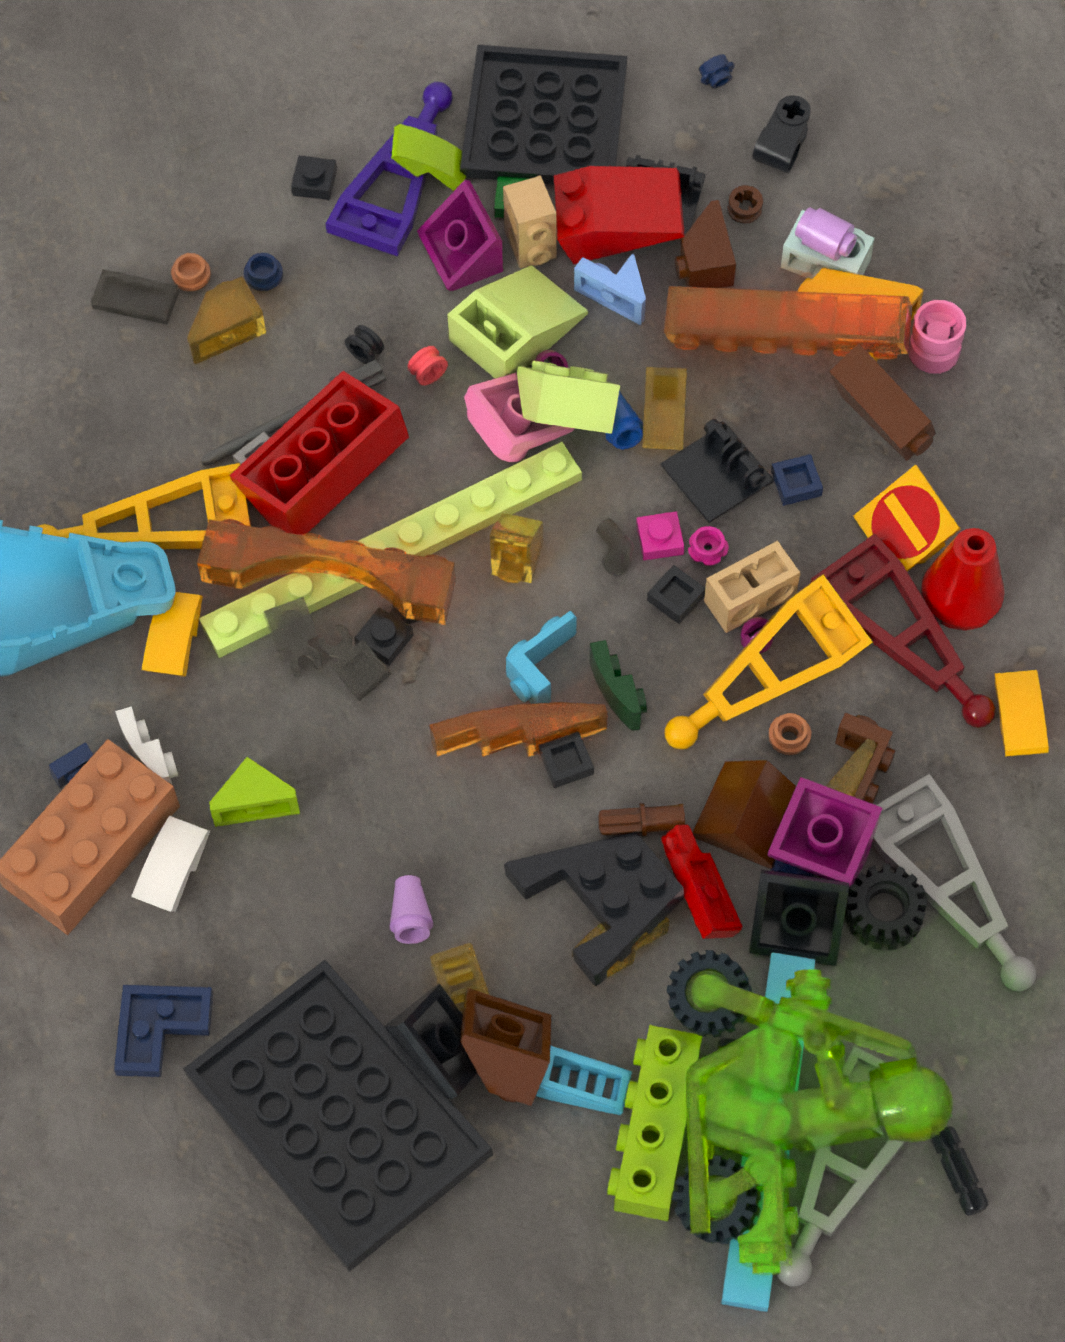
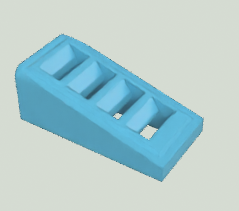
(577, 1096)

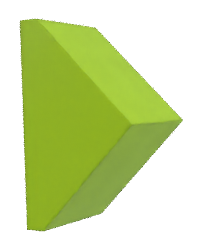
(252, 795)

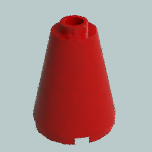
(965, 581)

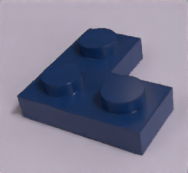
(150, 1014)

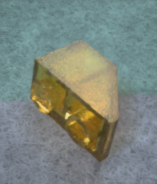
(515, 548)

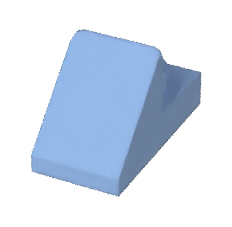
(618, 291)

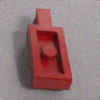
(702, 885)

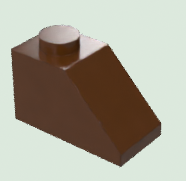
(706, 252)

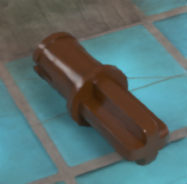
(640, 819)

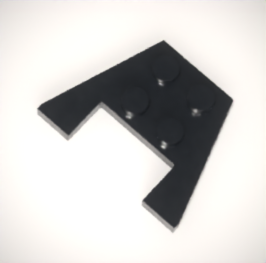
(616, 881)

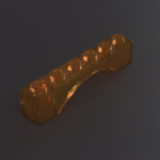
(246, 554)

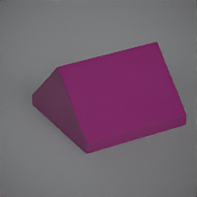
(462, 239)
(826, 832)

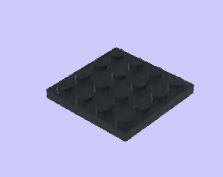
(542, 112)

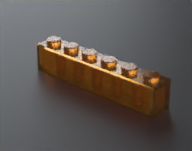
(788, 321)

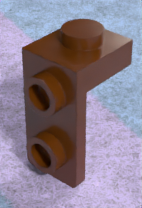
(851, 735)

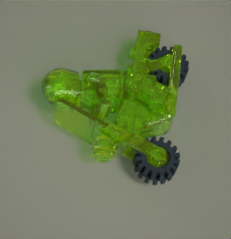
(737, 1106)

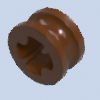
(745, 193)

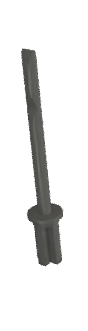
(369, 374)

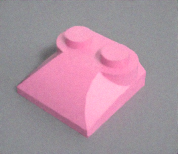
(498, 419)

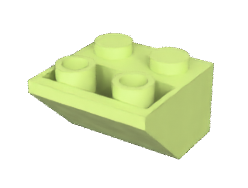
(567, 396)

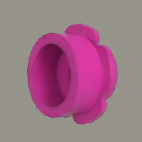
(708, 536)

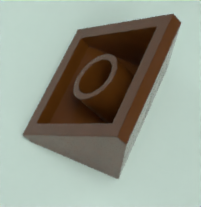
(745, 809)

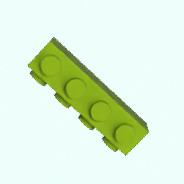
(656, 1125)

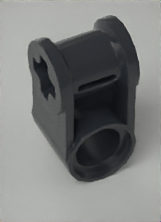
(784, 134)

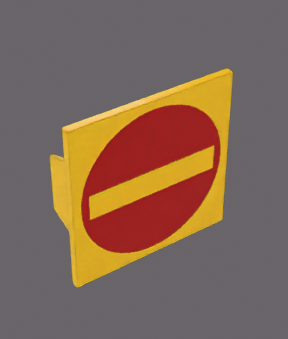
(909, 519)

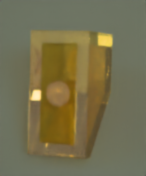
(225, 320)

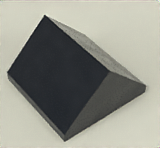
(799, 916)
(432, 1037)

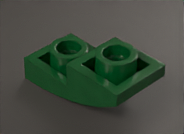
(617, 690)

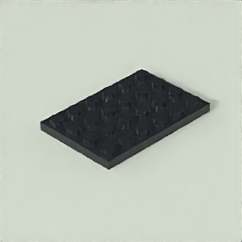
(338, 1114)

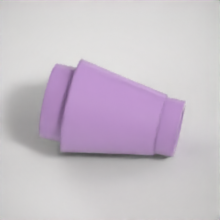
(410, 911)

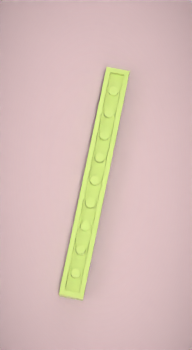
(416, 535)

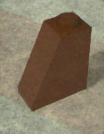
(882, 403)

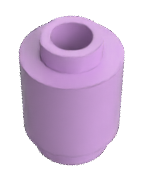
(826, 233)

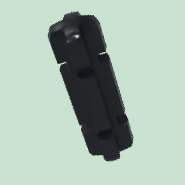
(960, 1171)

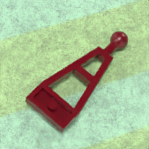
(867, 568)

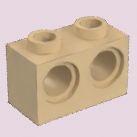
(530, 222)
(751, 586)

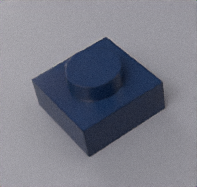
(796, 479)
(69, 765)

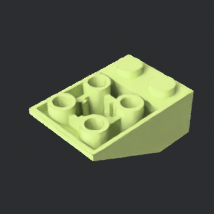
(512, 321)

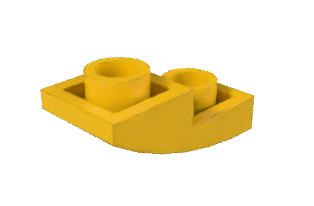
(171, 636)
(1021, 713)

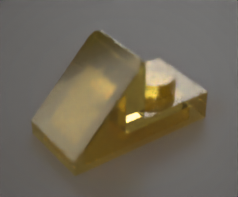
(664, 408)

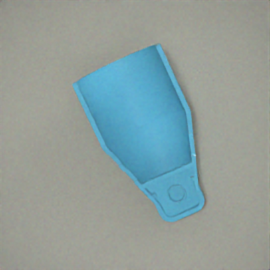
(73, 592)

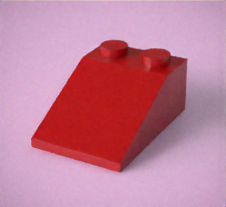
(616, 209)

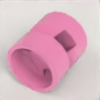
(937, 336)

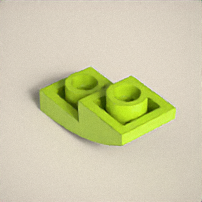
(424, 153)

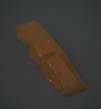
(517, 724)

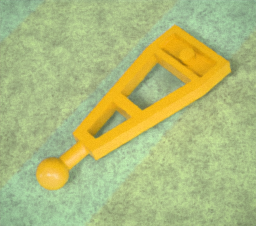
(221, 499)
(828, 623)

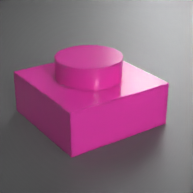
(660, 535)

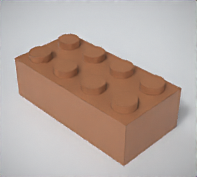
(87, 836)

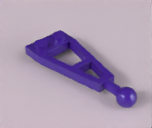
(373, 224)

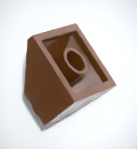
(506, 1045)

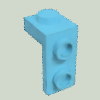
(525, 677)

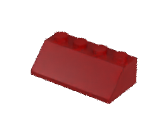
(321, 454)

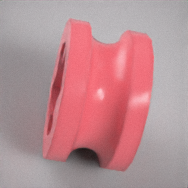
(427, 365)

